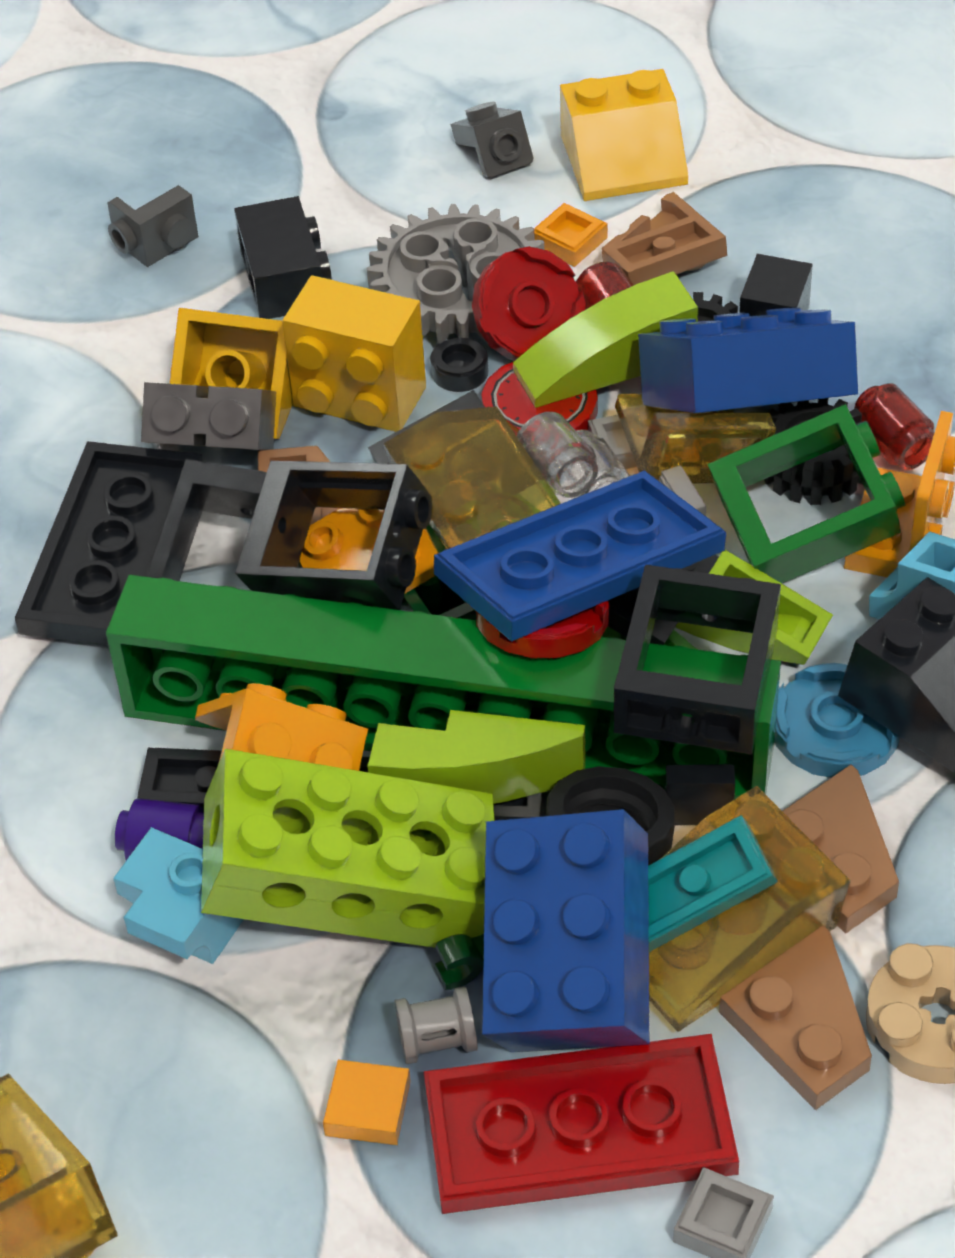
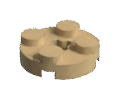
(896, 1016)

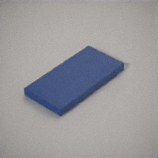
(577, 554)

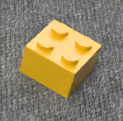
(355, 353)

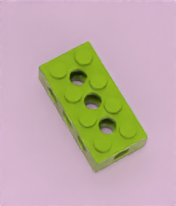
(343, 850)

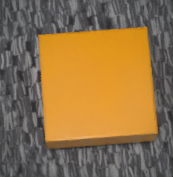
(571, 233)
(367, 1102)

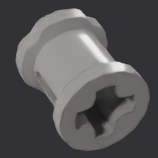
(436, 1025)

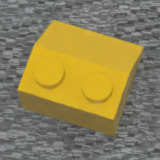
(623, 134)
(234, 354)

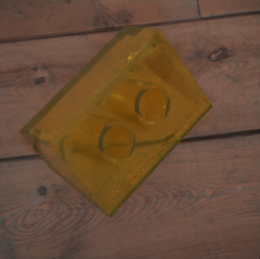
(472, 471)

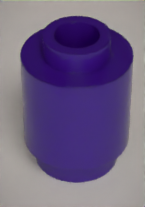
(172, 818)

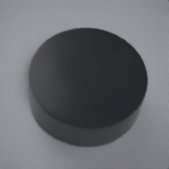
(459, 364)

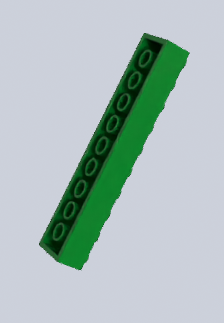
(395, 667)

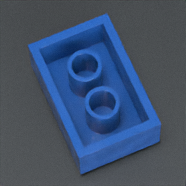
(748, 360)
(566, 932)

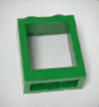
(827, 539)

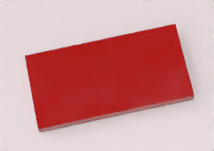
(579, 1123)

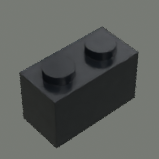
(279, 253)

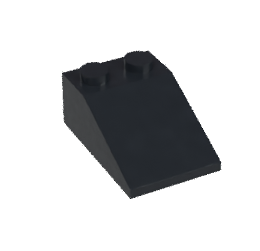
(906, 671)

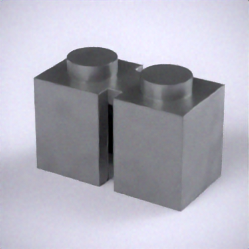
(208, 416)

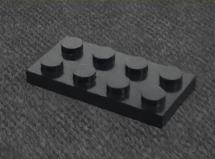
(99, 539)

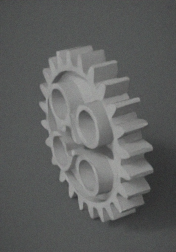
(419, 266)

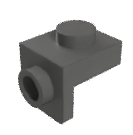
(497, 136)
(155, 227)

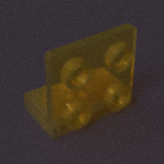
(676, 438)

